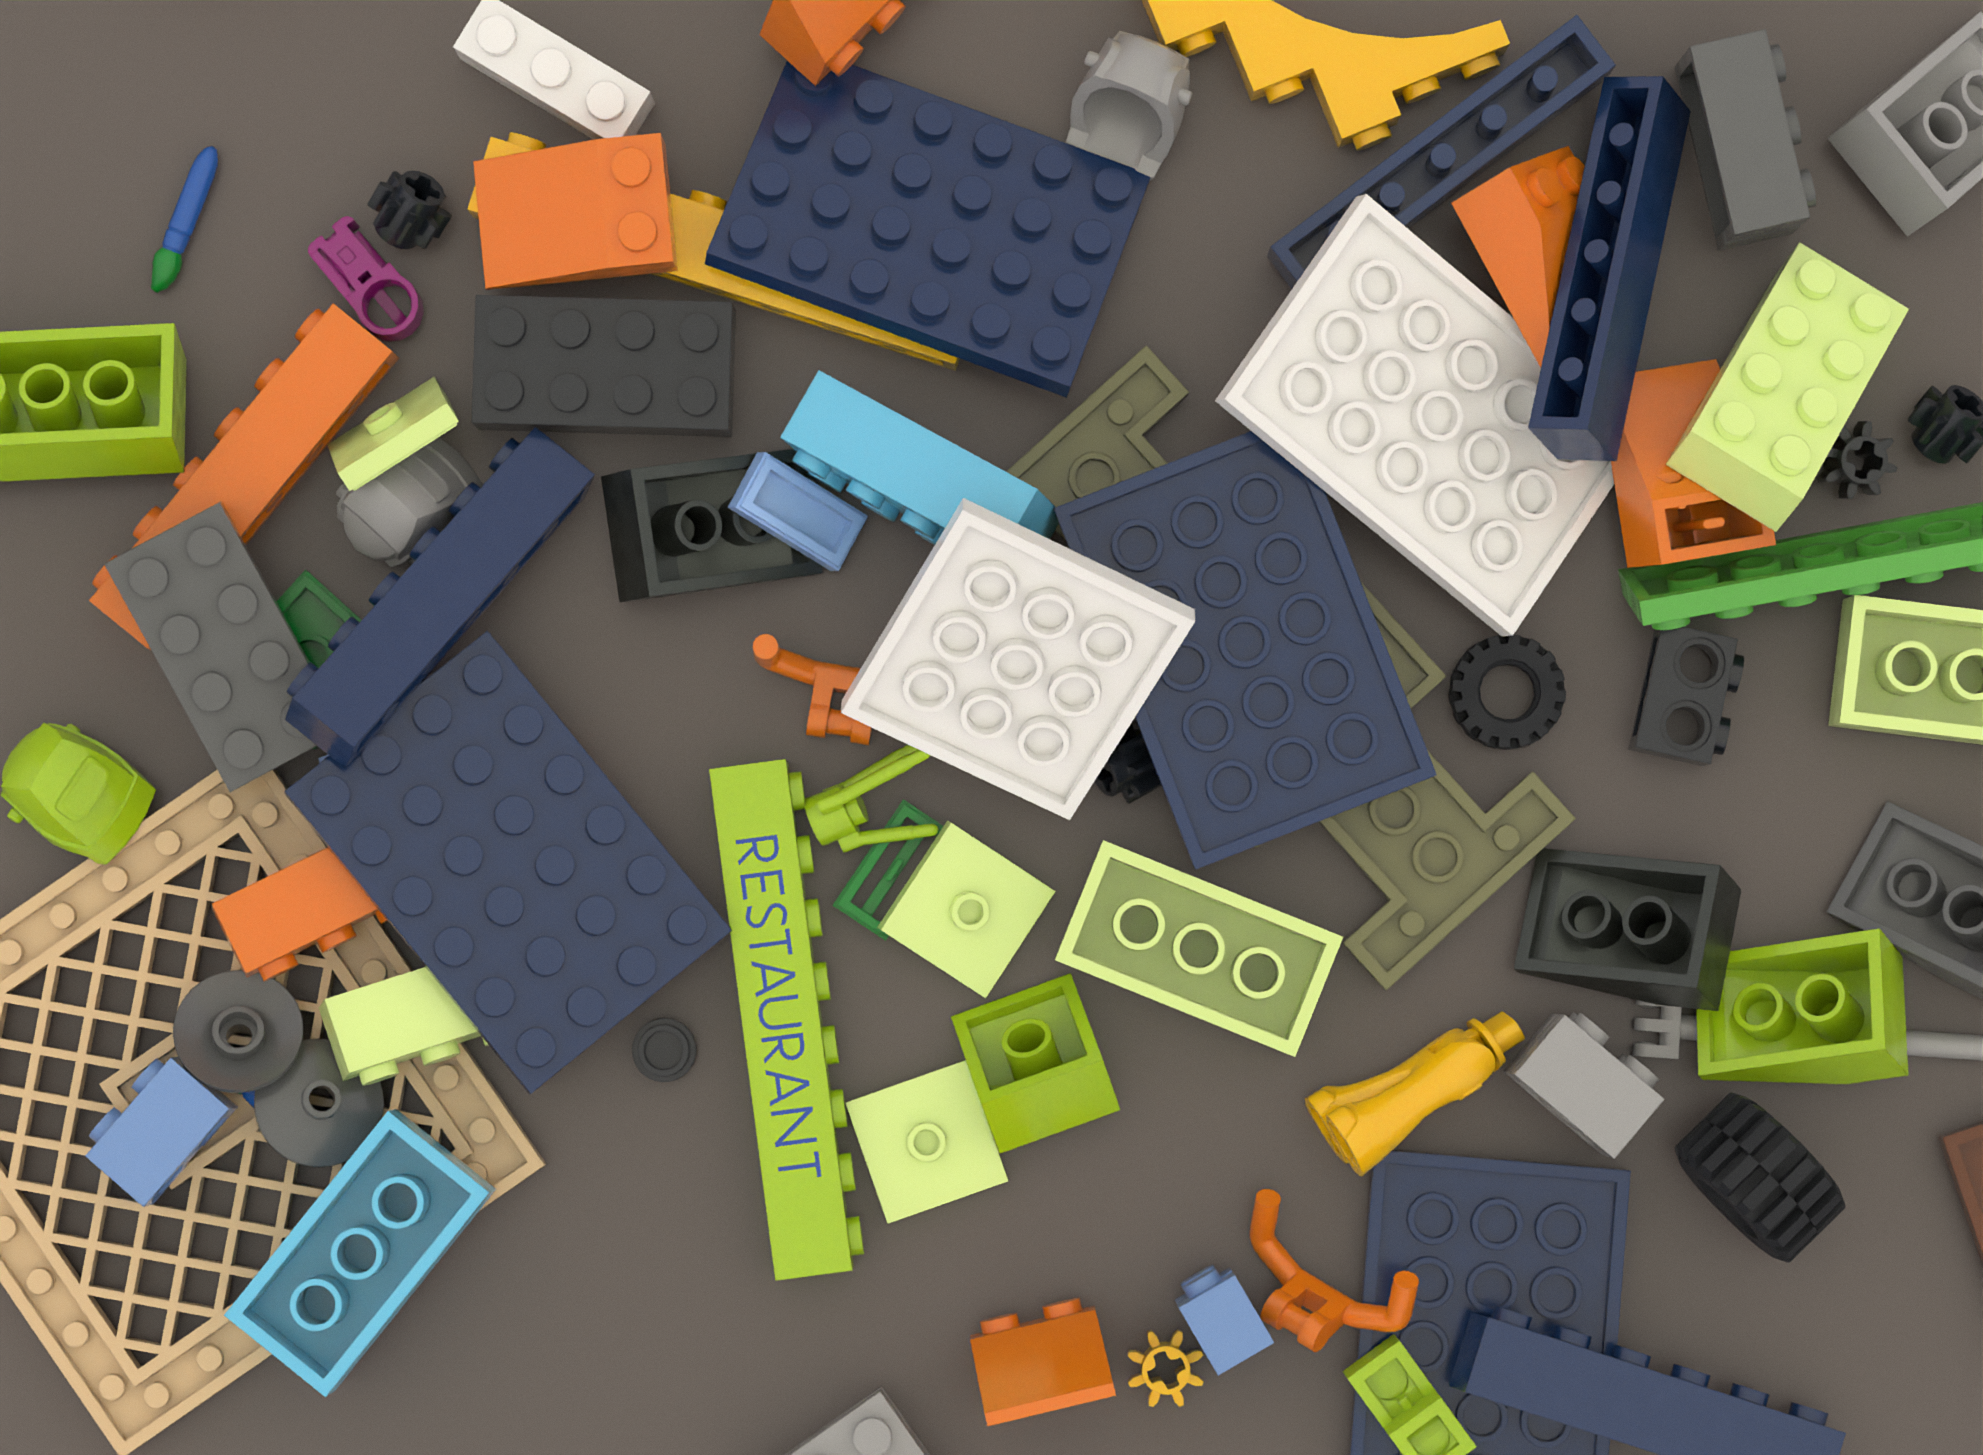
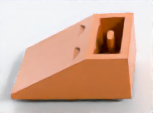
(1660, 510)

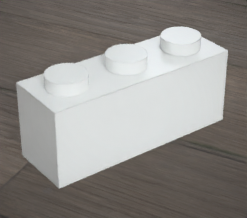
(552, 72)

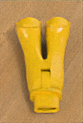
(1378, 1113)

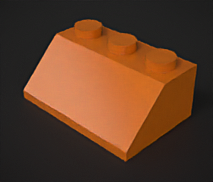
(825, 33)

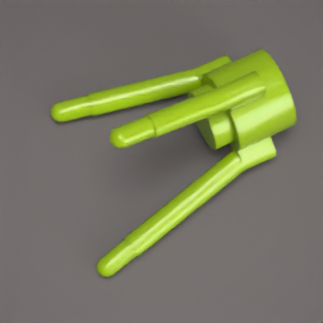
(840, 808)

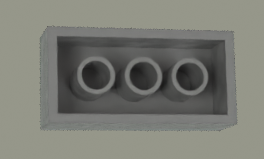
(217, 641)

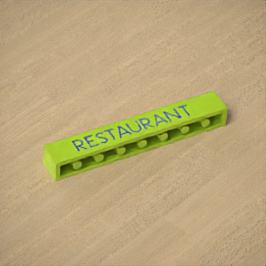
(783, 1019)

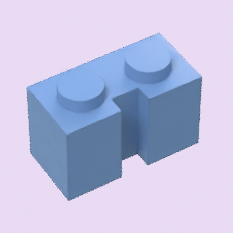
(158, 1130)
(1222, 1318)

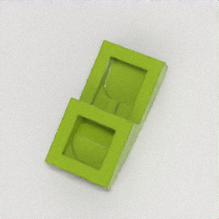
(1407, 1402)

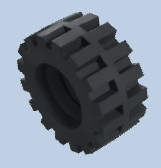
(1547, 688)

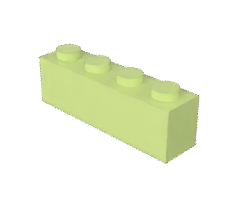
(393, 1023)

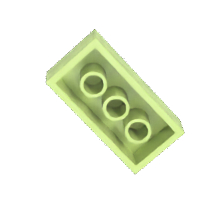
(1787, 387)
(1909, 669)
(1198, 948)

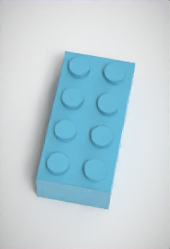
(901, 464)
(360, 1252)

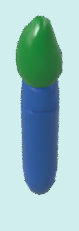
(168, 259)

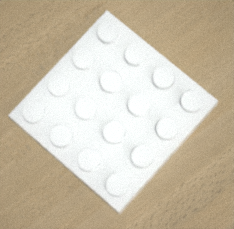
(1017, 659)

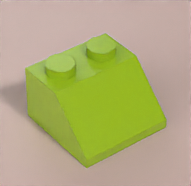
(1035, 1063)

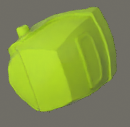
(75, 791)

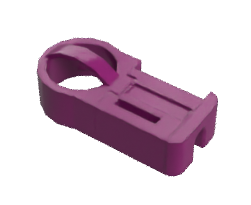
(362, 274)

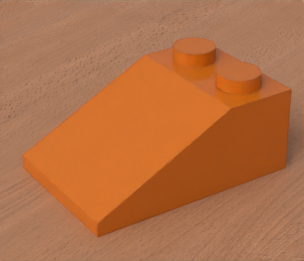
(576, 212)
(1523, 233)
(1041, 1362)

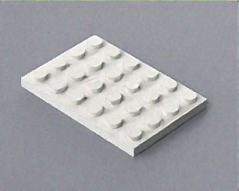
(1416, 414)

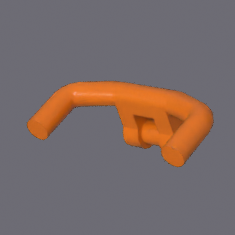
(825, 679)
(1329, 1306)

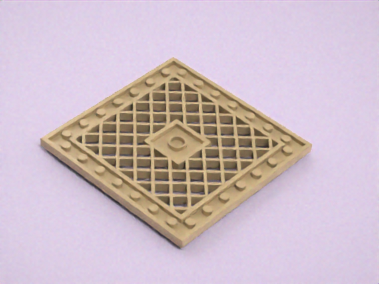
(58, 1304)

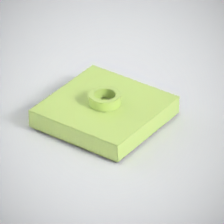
(392, 434)
(966, 909)
(926, 1141)

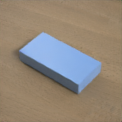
(797, 511)

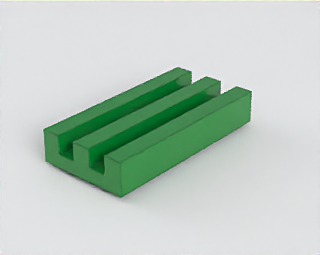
(864, 915)

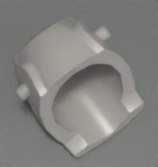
(1131, 102)
(404, 502)

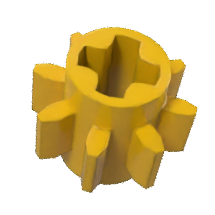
(1156, 1383)

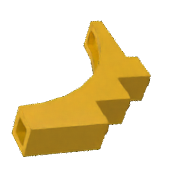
(1349, 71)

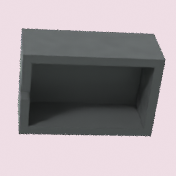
(1745, 139)

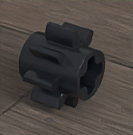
(409, 209)
(1948, 424)
(1865, 447)
(1129, 769)

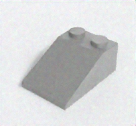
(1924, 133)

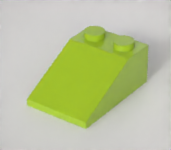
(1808, 1013)

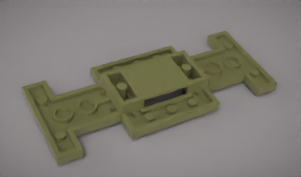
(1418, 845)

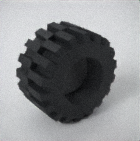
(1760, 1177)

